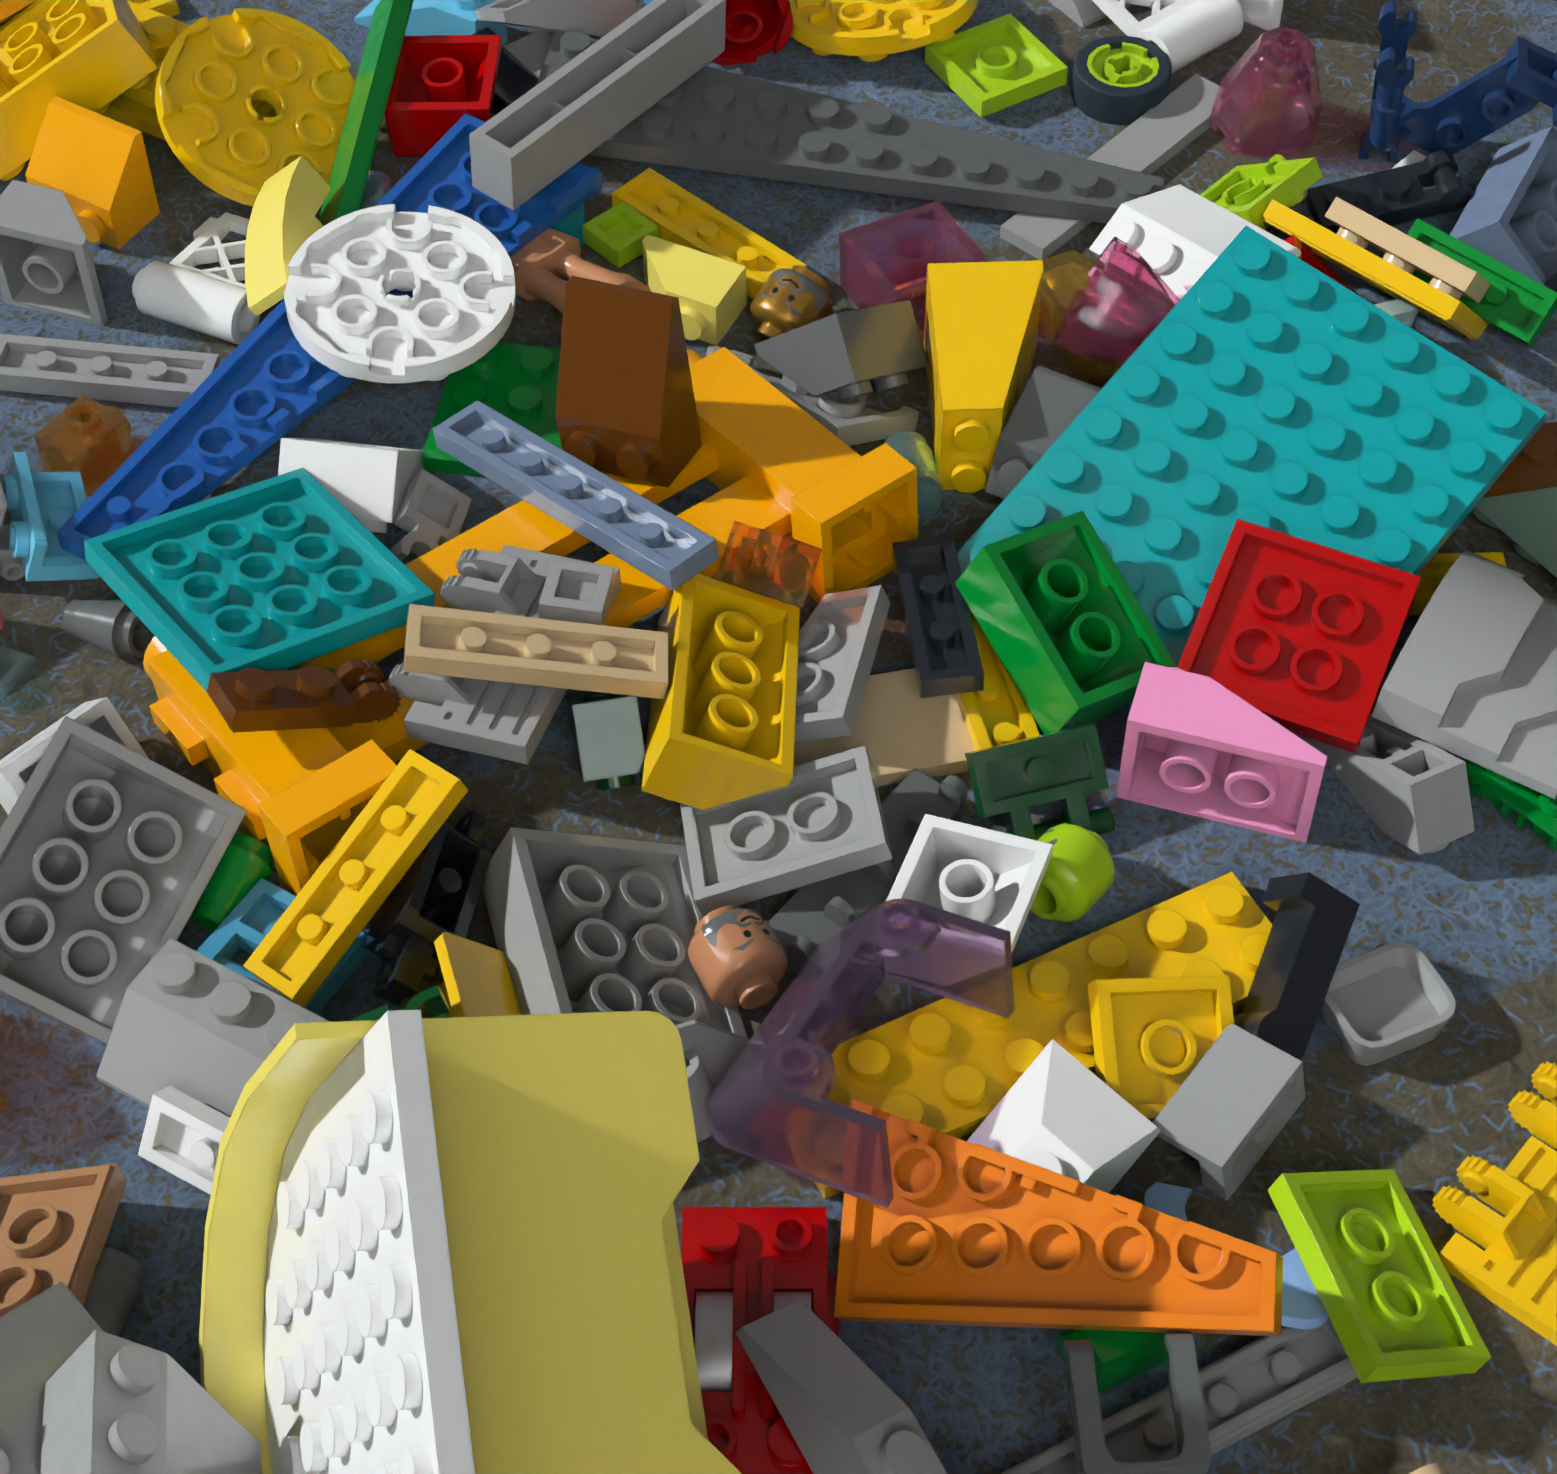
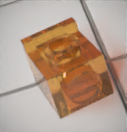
(768, 564)

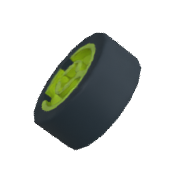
(1120, 78)

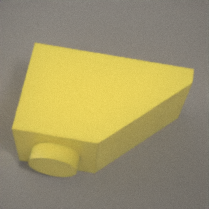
(707, 286)

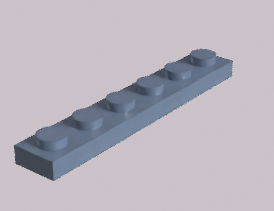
(577, 495)

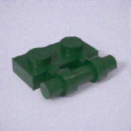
(1042, 771)

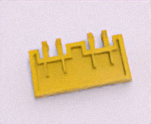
(1520, 1249)

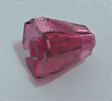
(1270, 97)
(1116, 306)

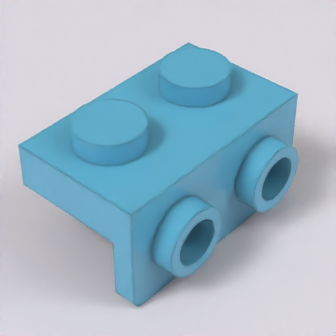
(38, 509)

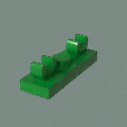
(1512, 300)

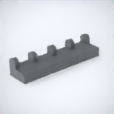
(834, 903)

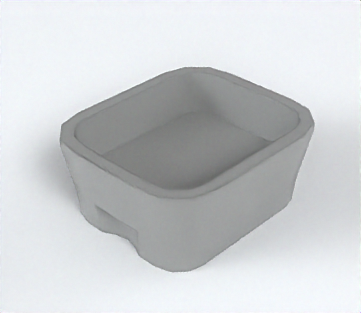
(1387, 1003)

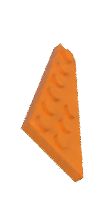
(1030, 1248)

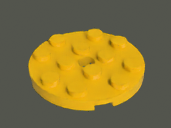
(876, 26)
(241, 58)

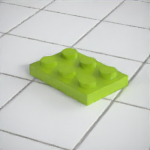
(1378, 1275)

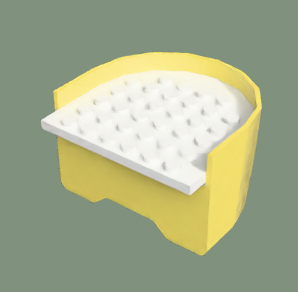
(458, 1250)

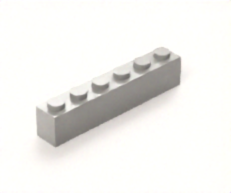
(594, 97)

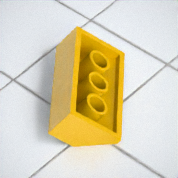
(727, 698)

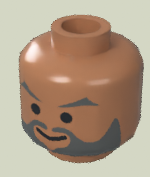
(737, 957)

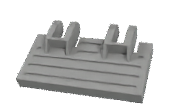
(484, 714)

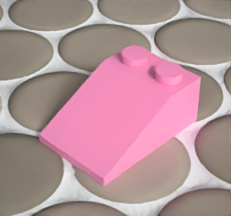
(1216, 756)

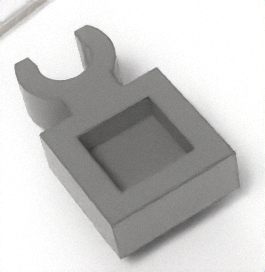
(430, 514)

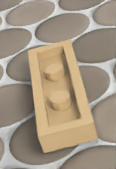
(1406, 251)

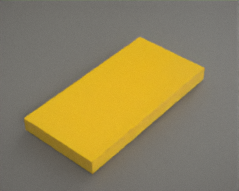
(1376, 271)

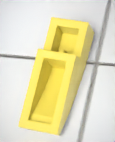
(277, 228)

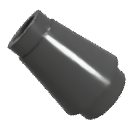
(108, 626)

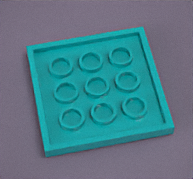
(257, 577)

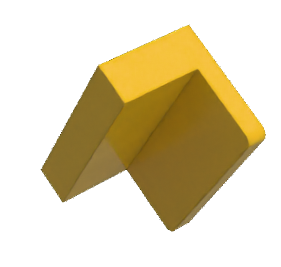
(475, 978)

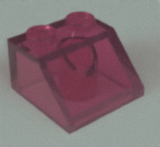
(890, 256)

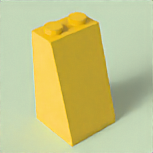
(978, 358)

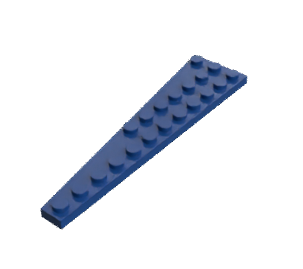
(274, 381)

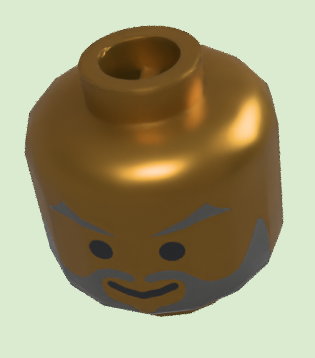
(790, 301)

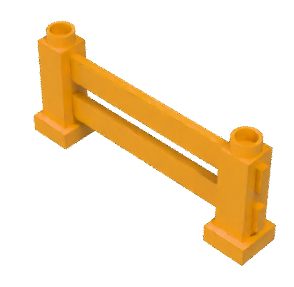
(773, 474)

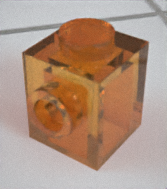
(86, 441)

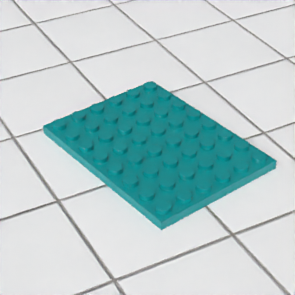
(1276, 409)

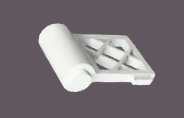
(1181, 27)
(197, 298)

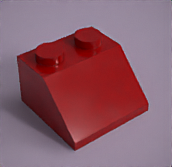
(436, 85)

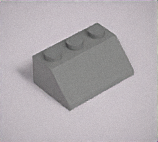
(194, 1030)

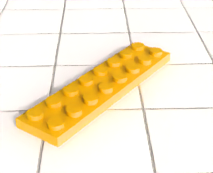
(959, 1061)

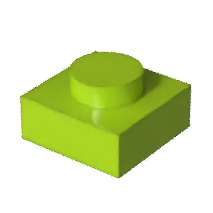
(618, 233)

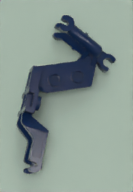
(1460, 114)

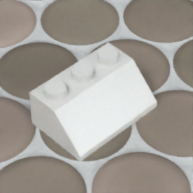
(1177, 233)

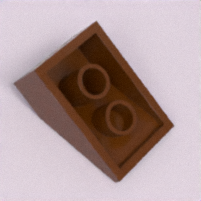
(625, 382)

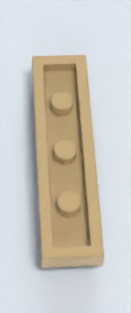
(536, 651)

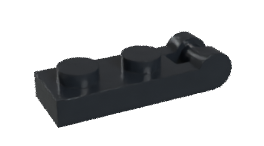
(1396, 193)

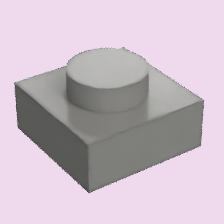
(577, 592)

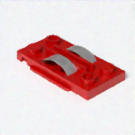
(735, 1272)

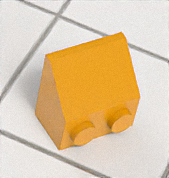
(99, 170)

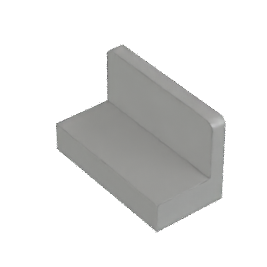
(1232, 1107)

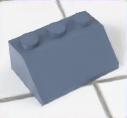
(1516, 208)

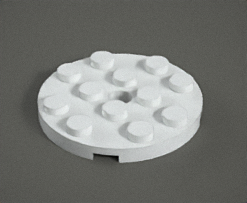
(449, 262)

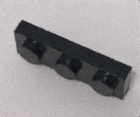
(937, 617)

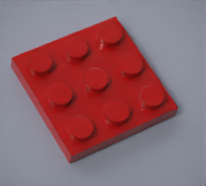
(1300, 631)

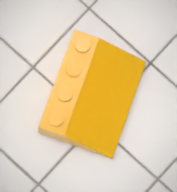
(67, 51)

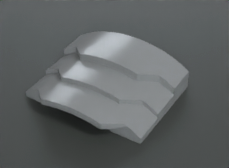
(1482, 674)

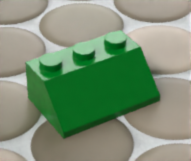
(1062, 622)

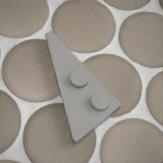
(845, 419)

